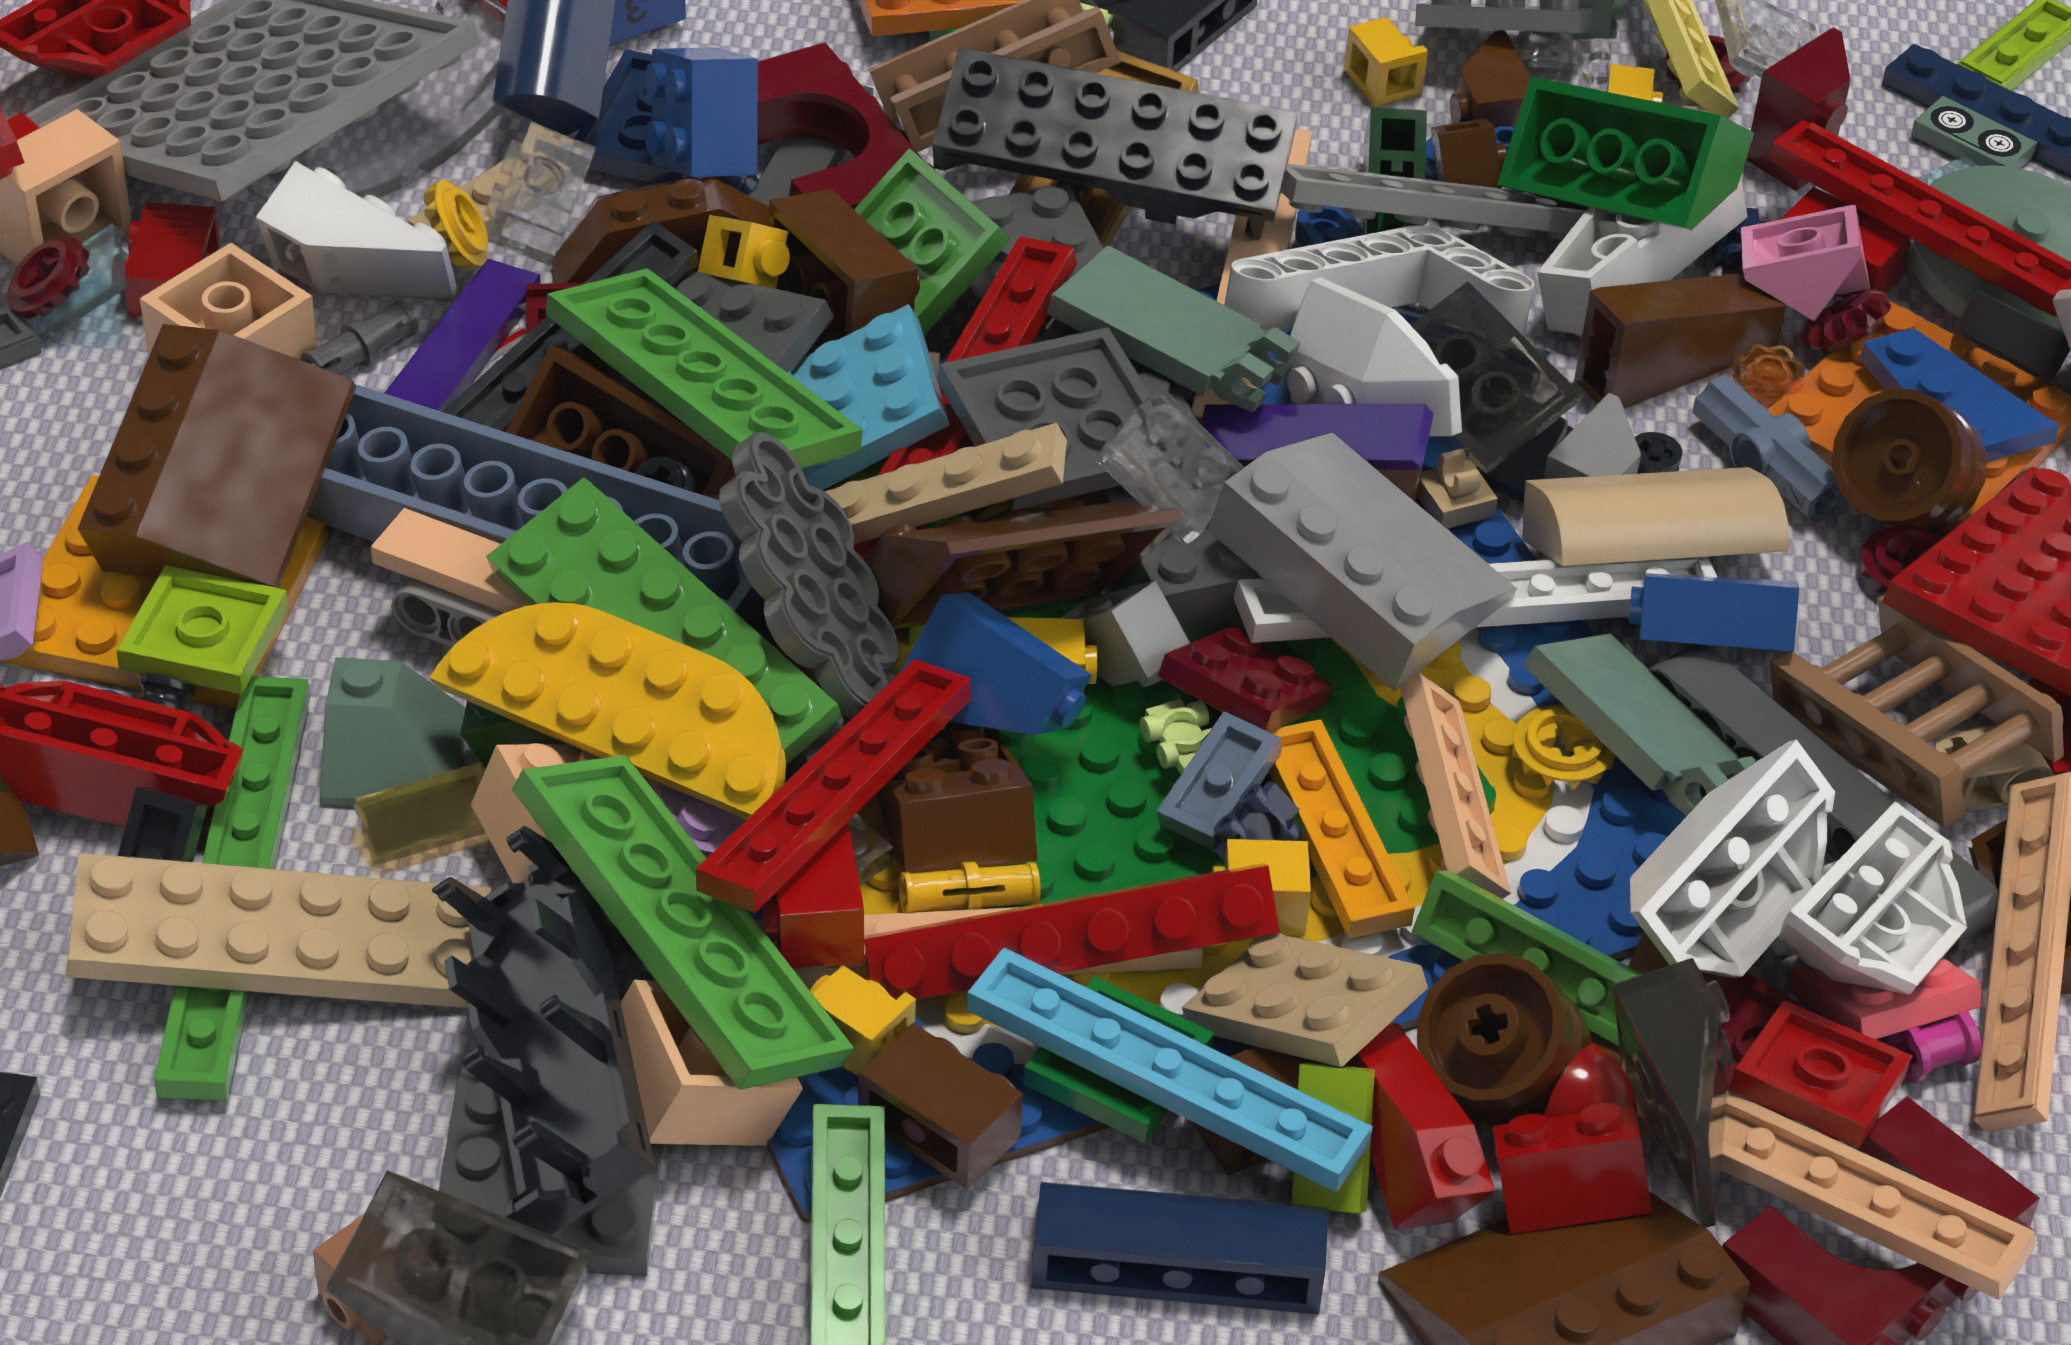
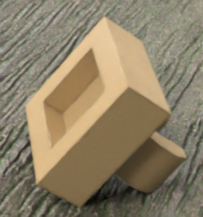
(1456, 491)

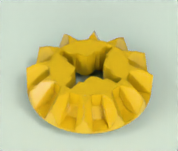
(458, 222)
(1535, 740)

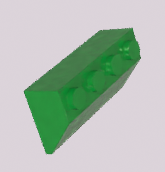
(1623, 154)

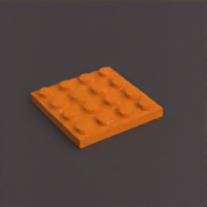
(1844, 382)

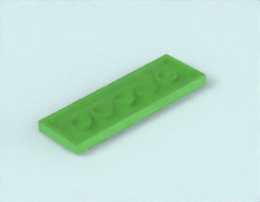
(699, 367)
(599, 558)
(697, 947)

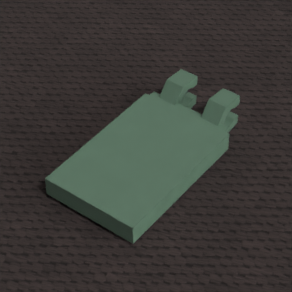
(1174, 328)
(1636, 717)

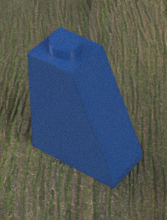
(1716, 611)
(1013, 674)

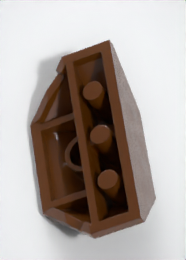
(676, 205)

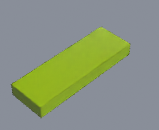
(2022, 44)

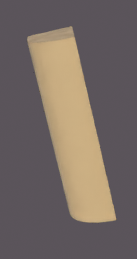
(1654, 516)

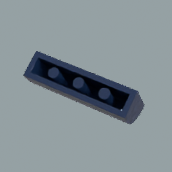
(554, 61)
(1180, 1247)

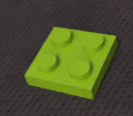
(203, 629)

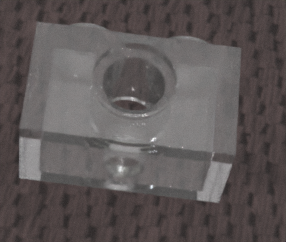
(540, 193)

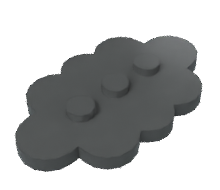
(806, 570)

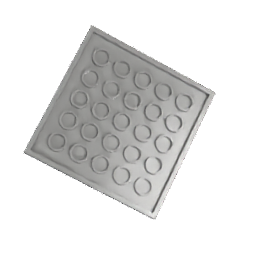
(259, 86)

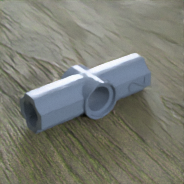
(1770, 446)

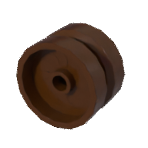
(1874, 455)
(1499, 1035)

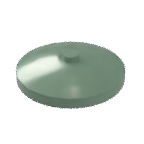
(2014, 198)

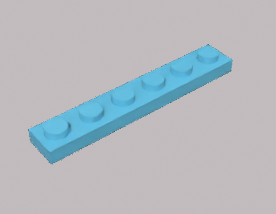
(1170, 1069)

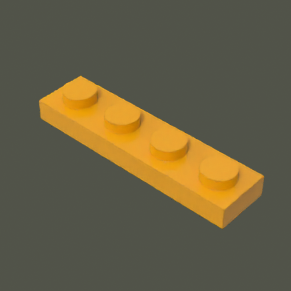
(1339, 833)

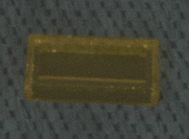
(420, 814)

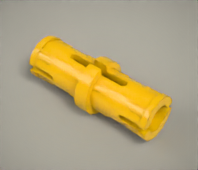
(1014, 886)

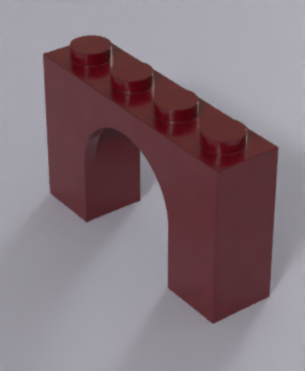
(819, 97)
(1818, 1299)

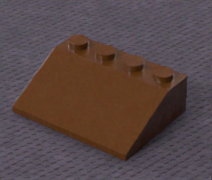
(215, 459)
(1015, 557)
(1578, 1284)

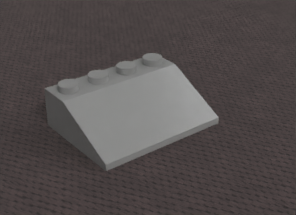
(1356, 555)

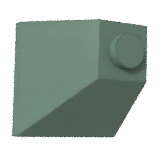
(385, 730)

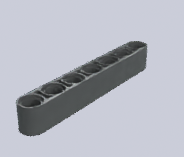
(1759, 725)

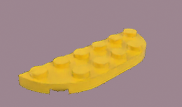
(626, 694)

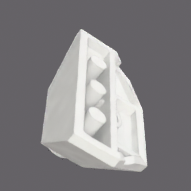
(1366, 355)
(1736, 865)
(1881, 908)

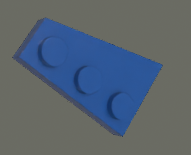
(1920, 364)

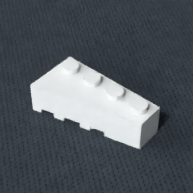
(1624, 250)

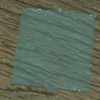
(101, 283)

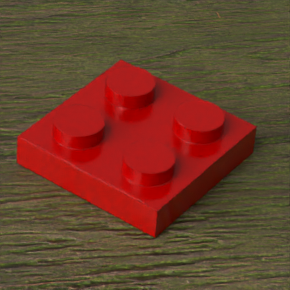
(1820, 1073)

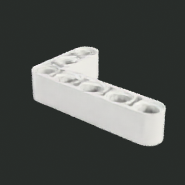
(1385, 266)

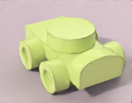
(1176, 730)

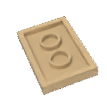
(1305, 998)

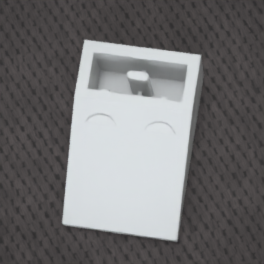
(351, 242)

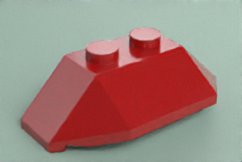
(90, 35)
(93, 747)

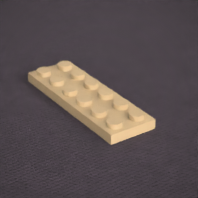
(264, 930)

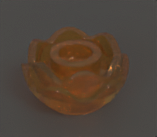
(1768, 373)

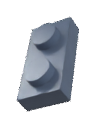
(1216, 777)

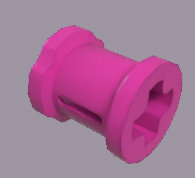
(1939, 1044)

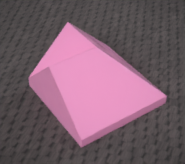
(1806, 258)

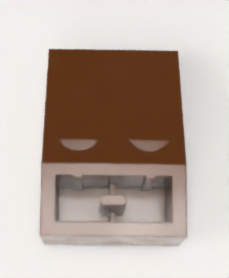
(960, 804)

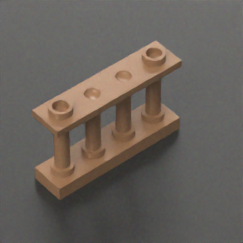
(1031, 30)
(1898, 752)

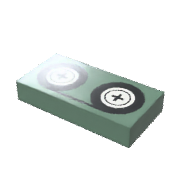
(1969, 134)

